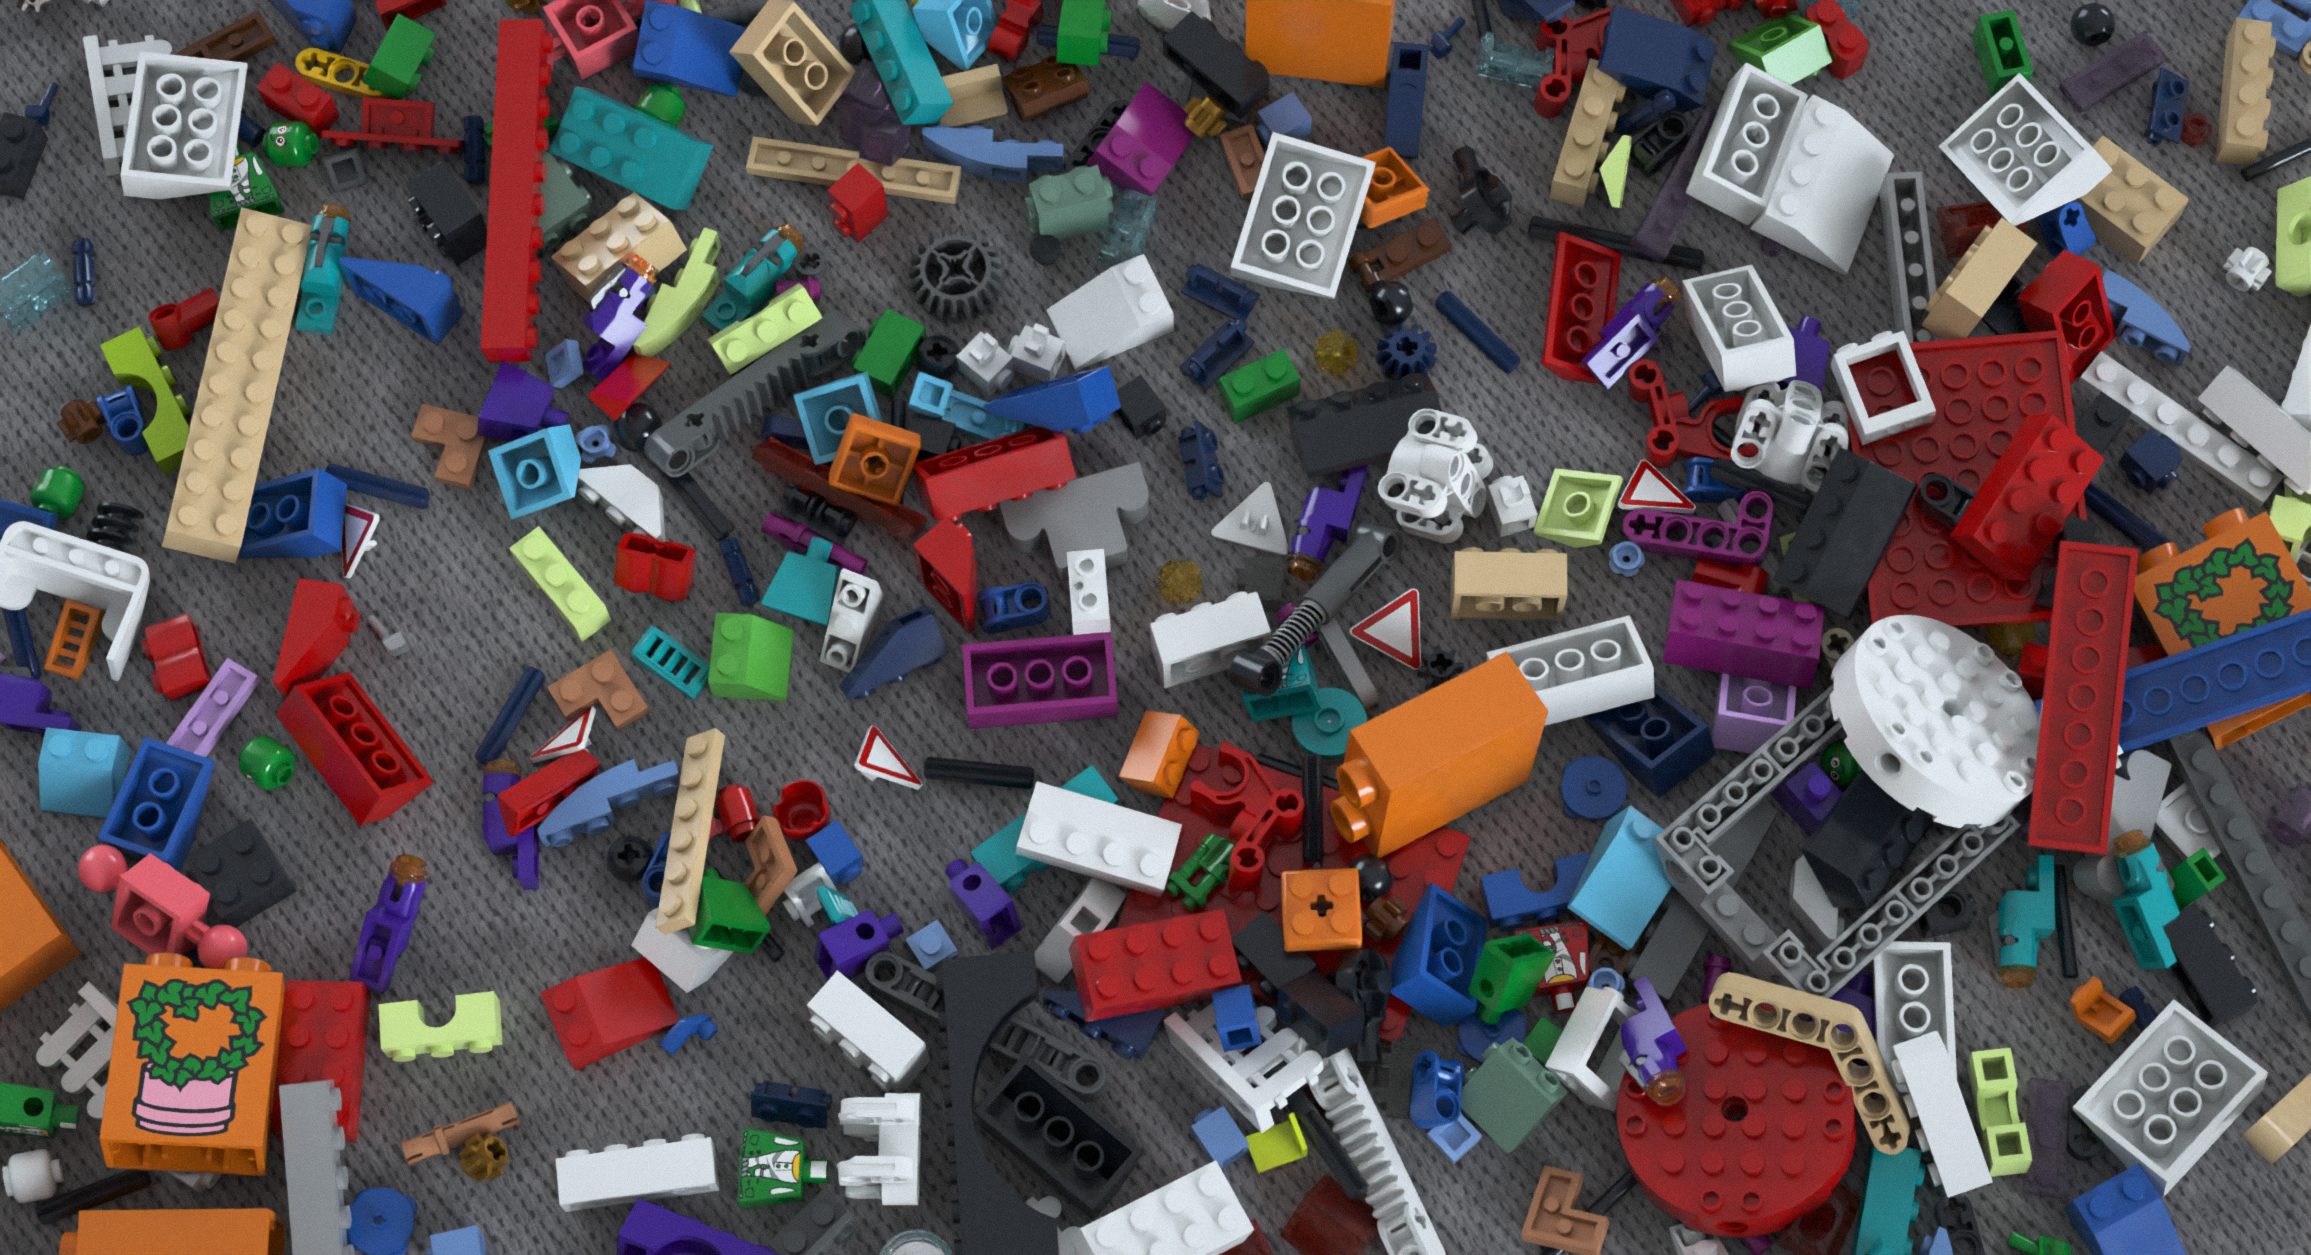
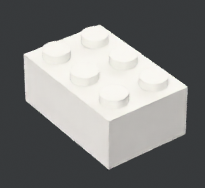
(1207, 637)
(867, 1034)

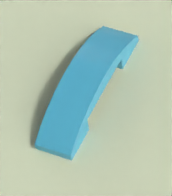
(938, 400)

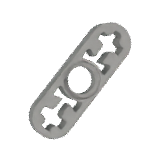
(1347, 664)

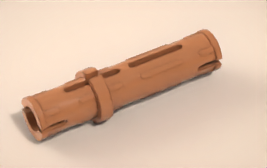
(455, 1134)

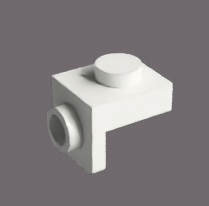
(802, 894)

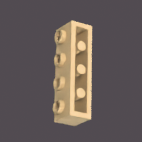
(2244, 91)
(1585, 137)

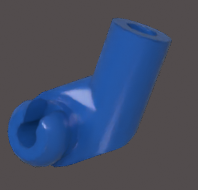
(686, 1027)

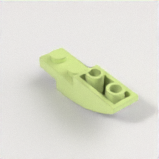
(677, 307)

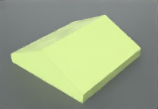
(1615, 171)
(1577, 507)

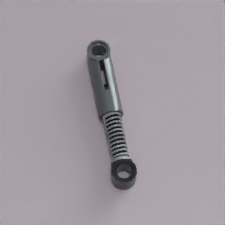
(1370, 549)

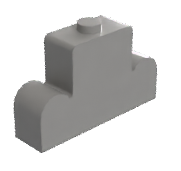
(1079, 516)
(2135, 805)

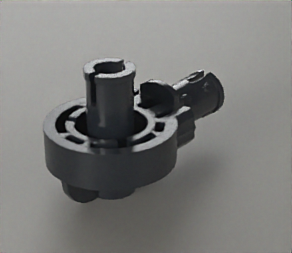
(1483, 195)
(1369, 990)

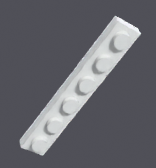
(2191, 434)

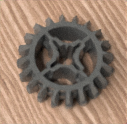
(968, 253)

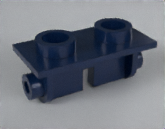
(2168, 108)
(1219, 292)
(1217, 353)
(1207, 474)
(773, 1103)

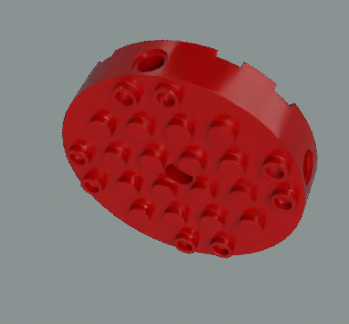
(1751, 1171)

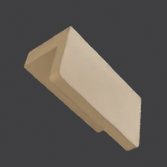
(975, 96)

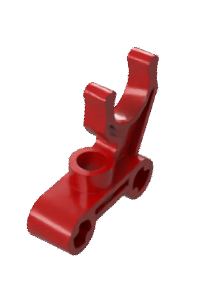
(1571, 46)
(1672, 421)
(1261, 815)

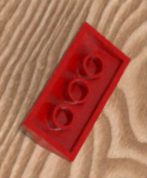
(1578, 305)

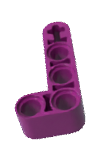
(1699, 529)

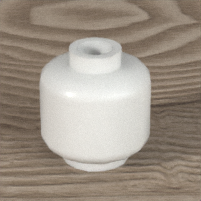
(32, 1176)

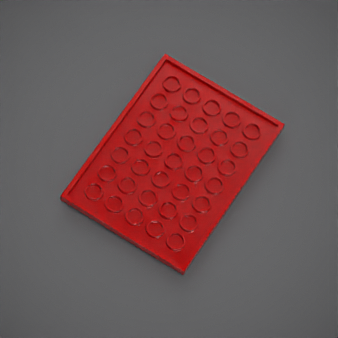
(1980, 400)
(1424, 861)

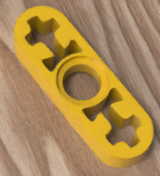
(334, 64)

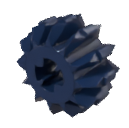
(1392, 353)

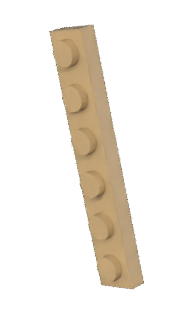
(827, 165)
(690, 831)

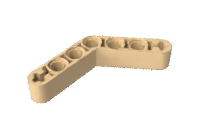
(1824, 1034)
(2282, 1123)

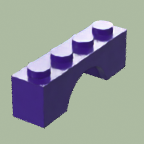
(657, 1231)

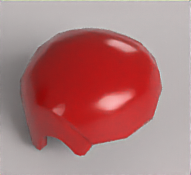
(802, 810)

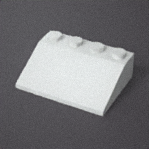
(182, 126)
(2024, 154)
(1825, 186)
(1302, 217)
(2170, 1096)

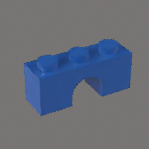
(1511, 903)

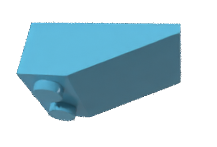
(1622, 879)

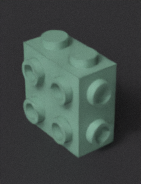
(1069, 203)
(565, 204)
(1509, 1094)

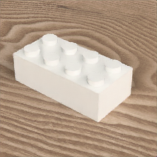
(1747, 144)
(1739, 328)
(1585, 669)
(1181, 1218)

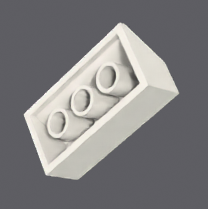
(1098, 839)
(1913, 997)

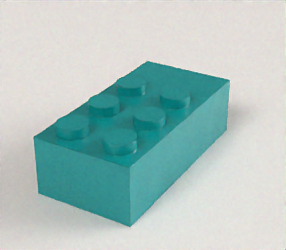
(631, 148)

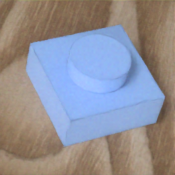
(564, 363)
(931, 946)
(1454, 1138)

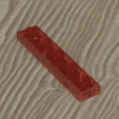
(800, 468)

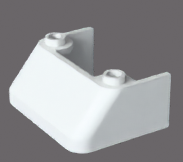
(78, 571)

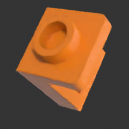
(2100, 1011)

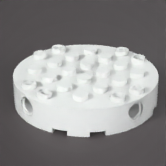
(1937, 720)

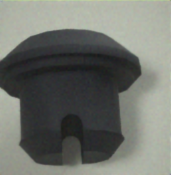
(1045, 249)

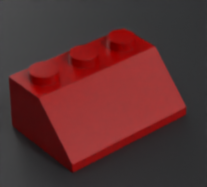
(949, 570)

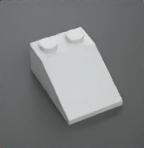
(1112, 313)

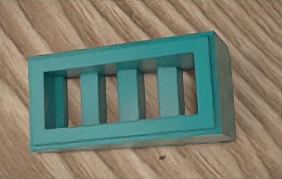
(646, 645)
(835, 905)

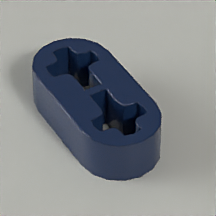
(785, 430)

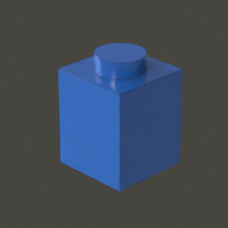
(836, 853)
(1236, 1018)

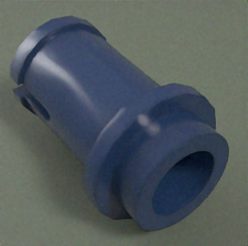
(250, 131)

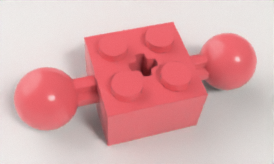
(594, 32)
(159, 907)

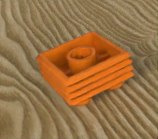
(1392, 189)
(886, 477)
(1303, 927)

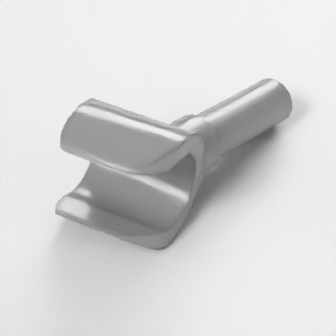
(393, 643)

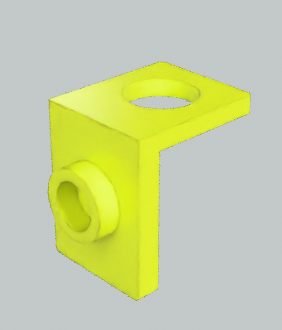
(1277, 1145)

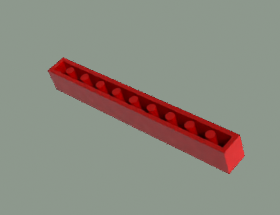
(515, 191)

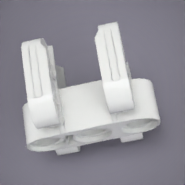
(1790, 432)
(1437, 476)
(897, 1127)

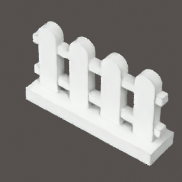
(115, 88)
(71, 1034)
(1235, 1080)

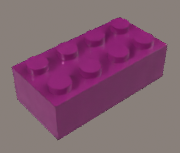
(1743, 634)
(1040, 680)

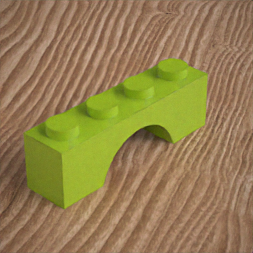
(136, 362)

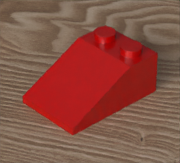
(2074, 300)
(315, 633)
(609, 1010)

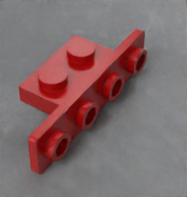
(396, 122)

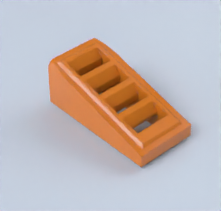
(66, 622)

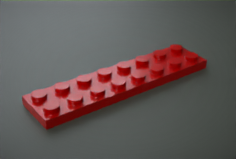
(2082, 697)

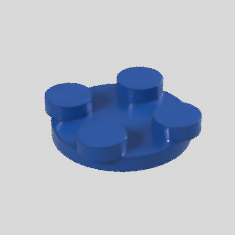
(1593, 788)
(1478, 1035)
(381, 1222)

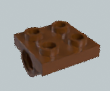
(1045, 85)

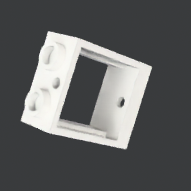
(1892, 421)
(1088, 591)
(1578, 1042)

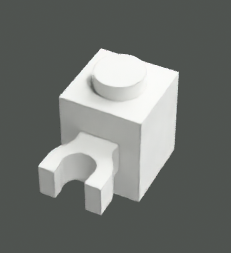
(1037, 352)
(986, 363)
(1511, 505)

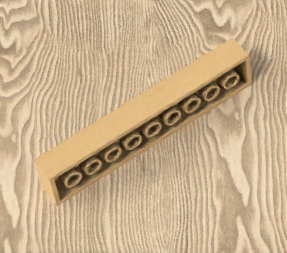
(237, 387)

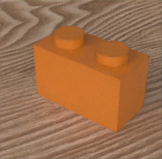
(1159, 754)

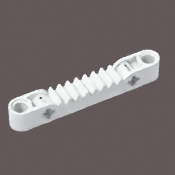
(1375, 1156)

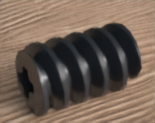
(113, 524)

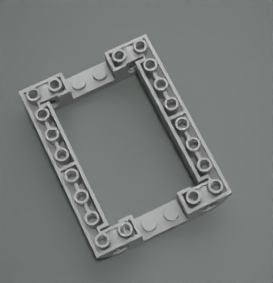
(1781, 960)

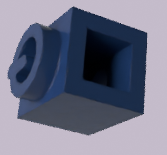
(2151, 462)

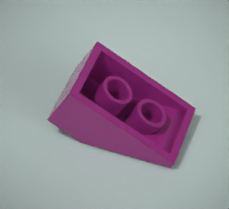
(1143, 142)

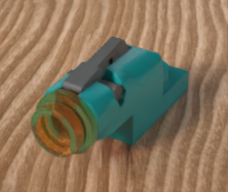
(322, 273)
(754, 277)
(2148, 899)
(2021, 920)

